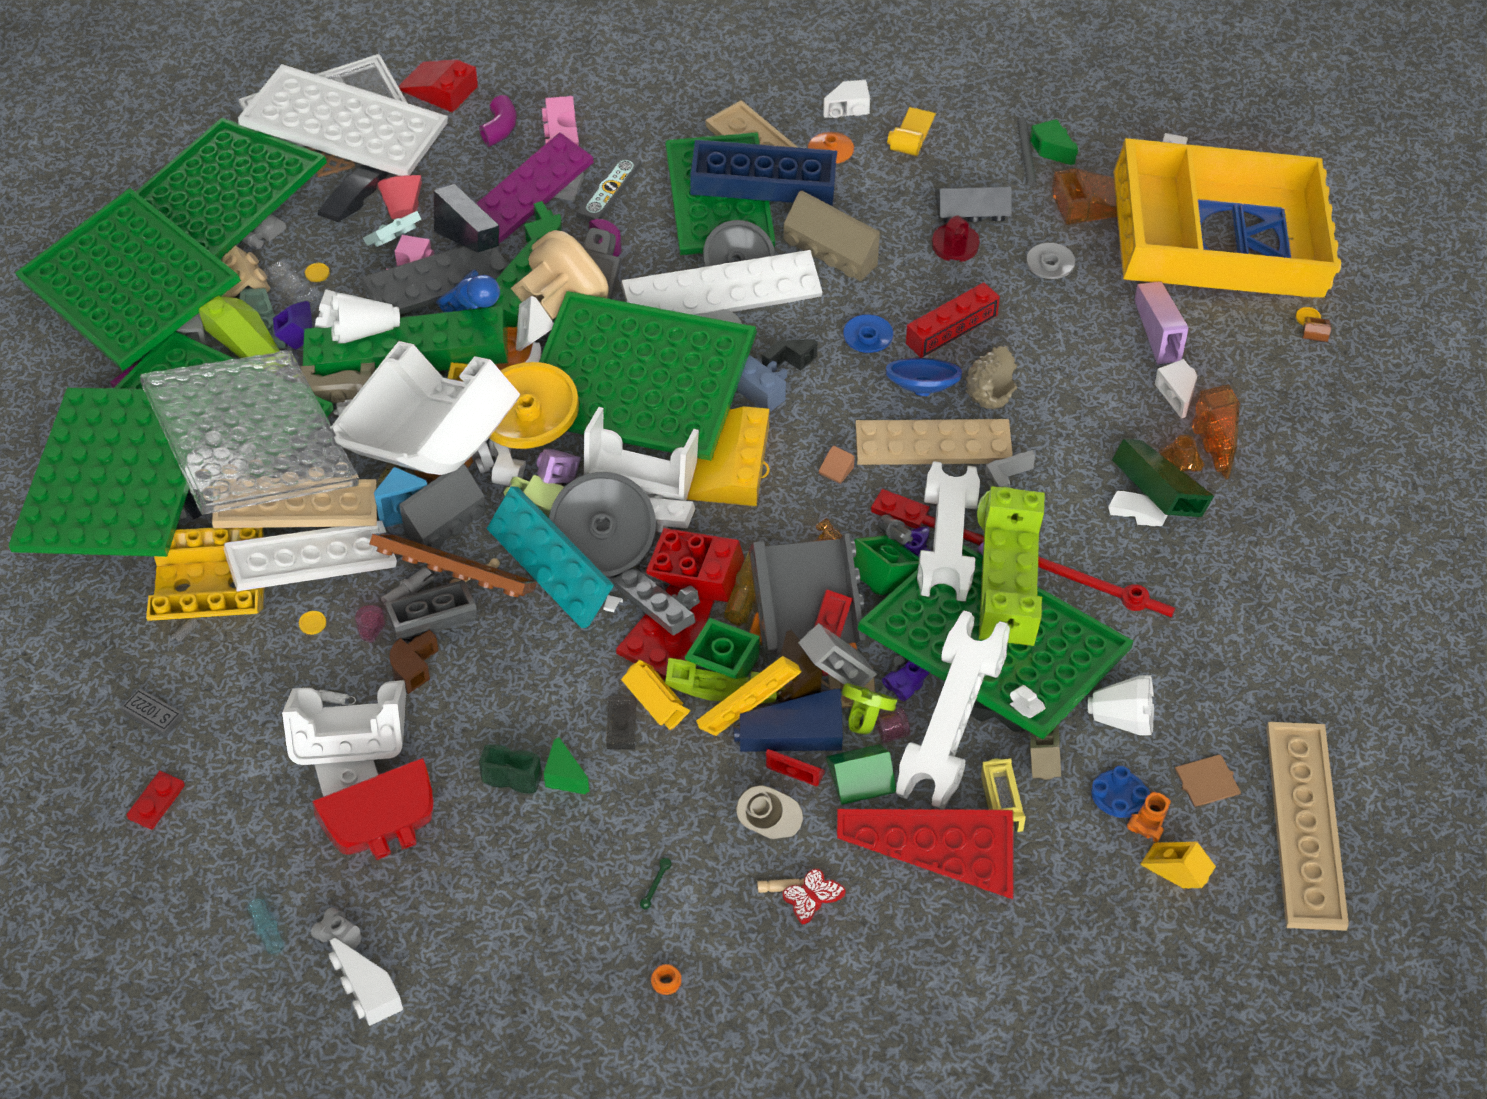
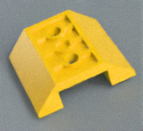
(200, 561)

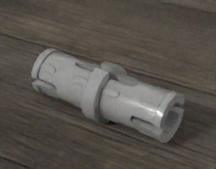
(409, 586)

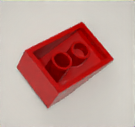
(441, 83)

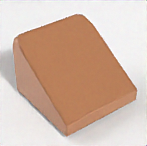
(837, 464)

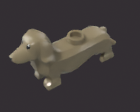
(339, 385)

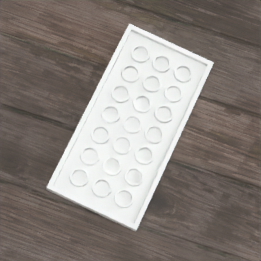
(343, 120)

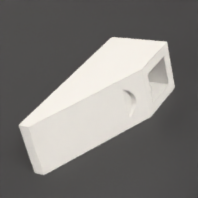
(370, 984)

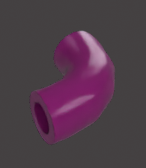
(501, 124)

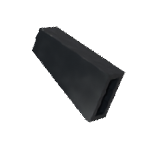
(463, 220)

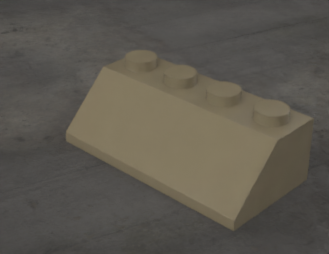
(832, 236)

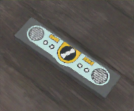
(609, 188)

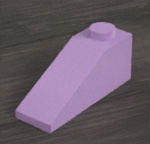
(557, 466)

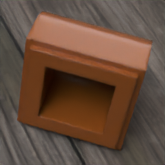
(1316, 329)

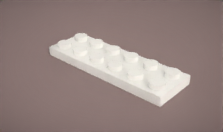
(305, 556)

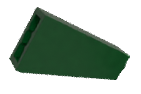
(1161, 480)

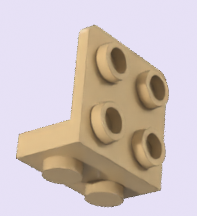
(247, 269)

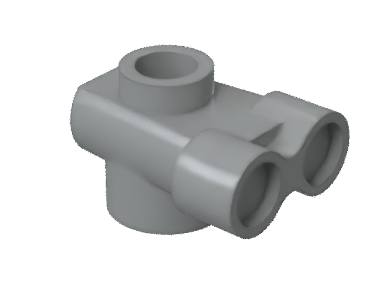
(337, 926)

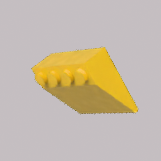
(737, 462)

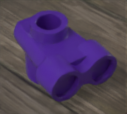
(905, 680)

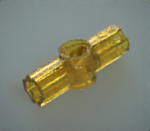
(742, 597)

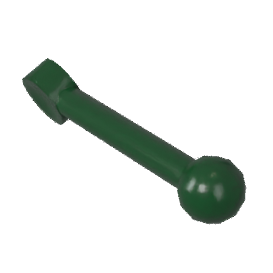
(665, 864)

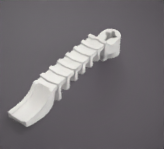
(505, 466)

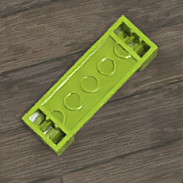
(1011, 564)

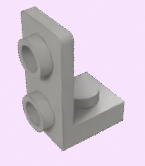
(998, 471)

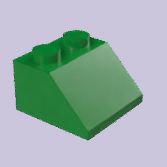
(883, 563)
(725, 649)

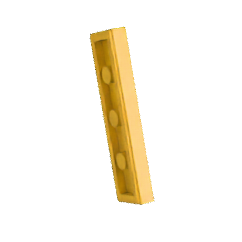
(748, 696)

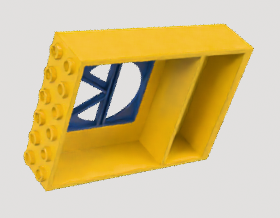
(1173, 187)

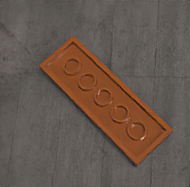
(461, 567)

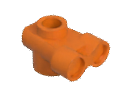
(1147, 821)

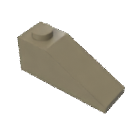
(1046, 755)

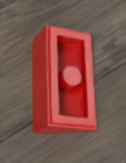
(794, 768)

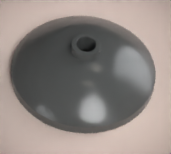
(736, 240)

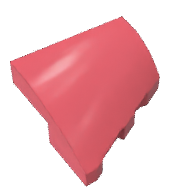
(401, 194)

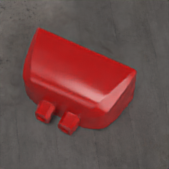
(378, 811)

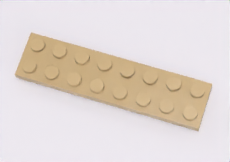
(1306, 827)

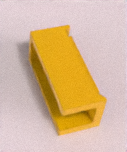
(655, 694)

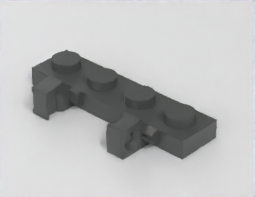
(667, 610)

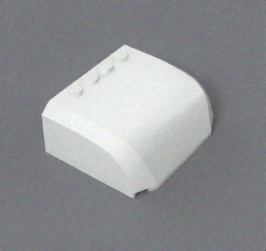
(420, 418)

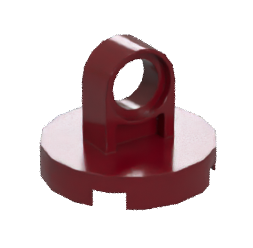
(955, 240)

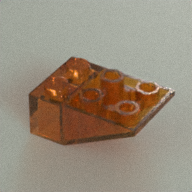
(1084, 195)
(1217, 425)

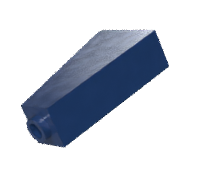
(794, 725)

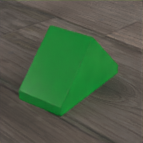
(563, 771)

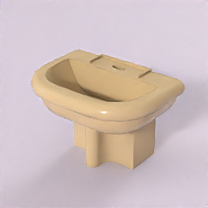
(558, 267)

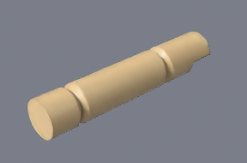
(778, 885)

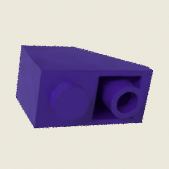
(291, 322)

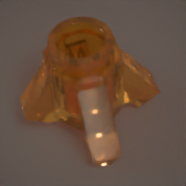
(1183, 454)

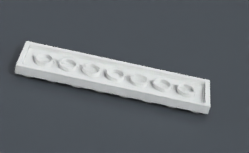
(729, 285)

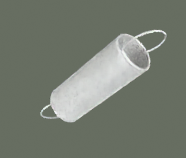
(334, 697)

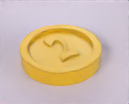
(317, 272)
(1304, 312)
(312, 622)

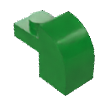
(544, 223)

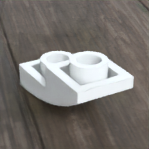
(1136, 505)

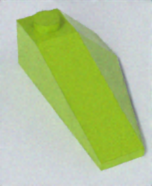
(237, 327)

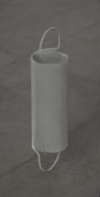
(184, 630)

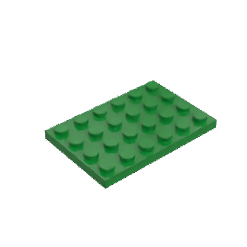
(699, 215)

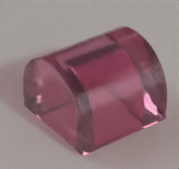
(369, 622)
(892, 725)

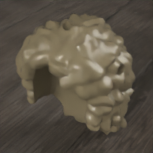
(991, 378)

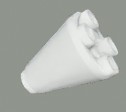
(360, 317)

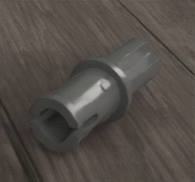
(895, 529)

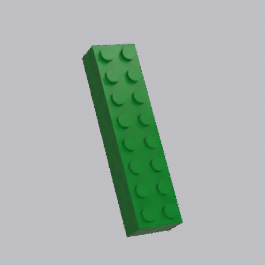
(438, 336)

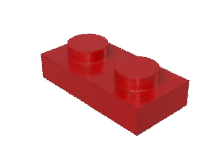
(155, 800)

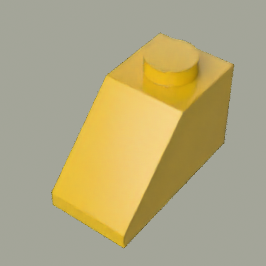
(1180, 863)

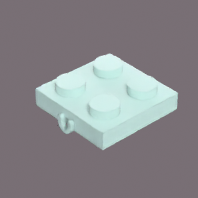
(386, 232)

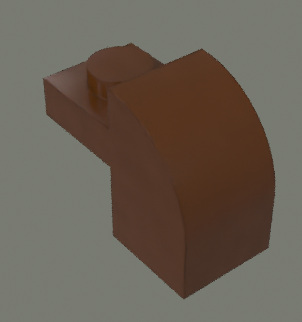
(408, 660)

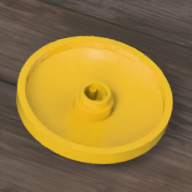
(544, 408)

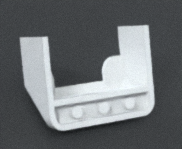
(654, 475)

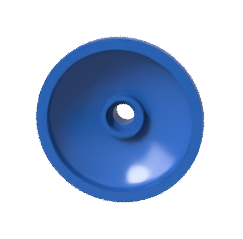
(923, 375)

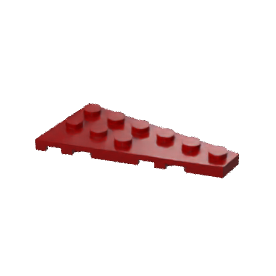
(655, 645)
(953, 843)

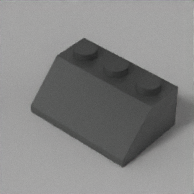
(442, 508)
(432, 610)

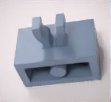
(763, 384)

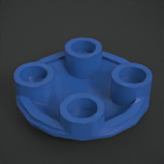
(1119, 792)

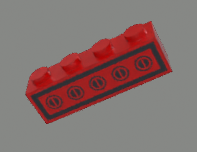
(952, 320)

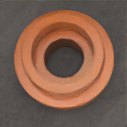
(662, 972)

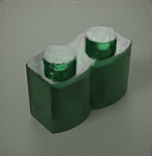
(510, 768)

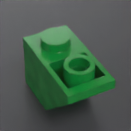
(1053, 142)

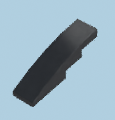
(351, 193)

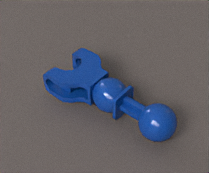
(471, 293)

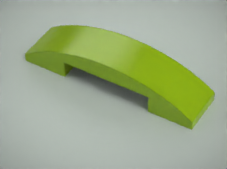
(704, 684)

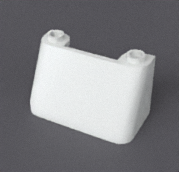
(344, 732)

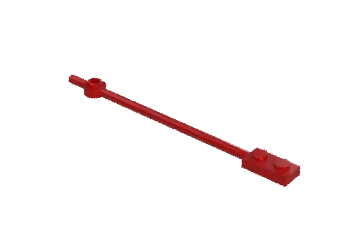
(915, 514)

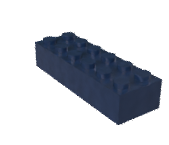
(761, 171)

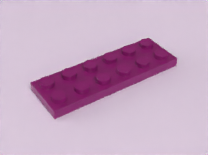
(534, 181)

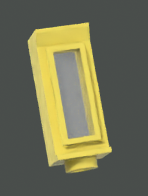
(1002, 789)

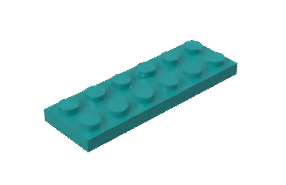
(550, 557)

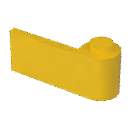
(912, 133)

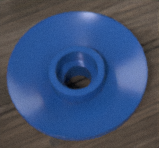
(868, 333)

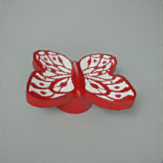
(811, 895)

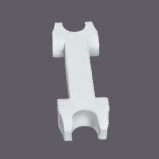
(946, 561)
(937, 754)

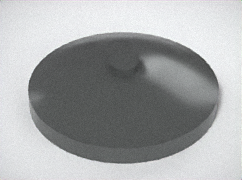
(606, 520)

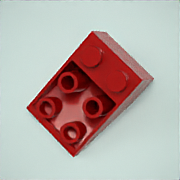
(697, 561)

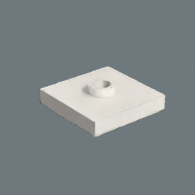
(341, 775)

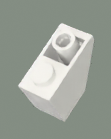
(848, 100)

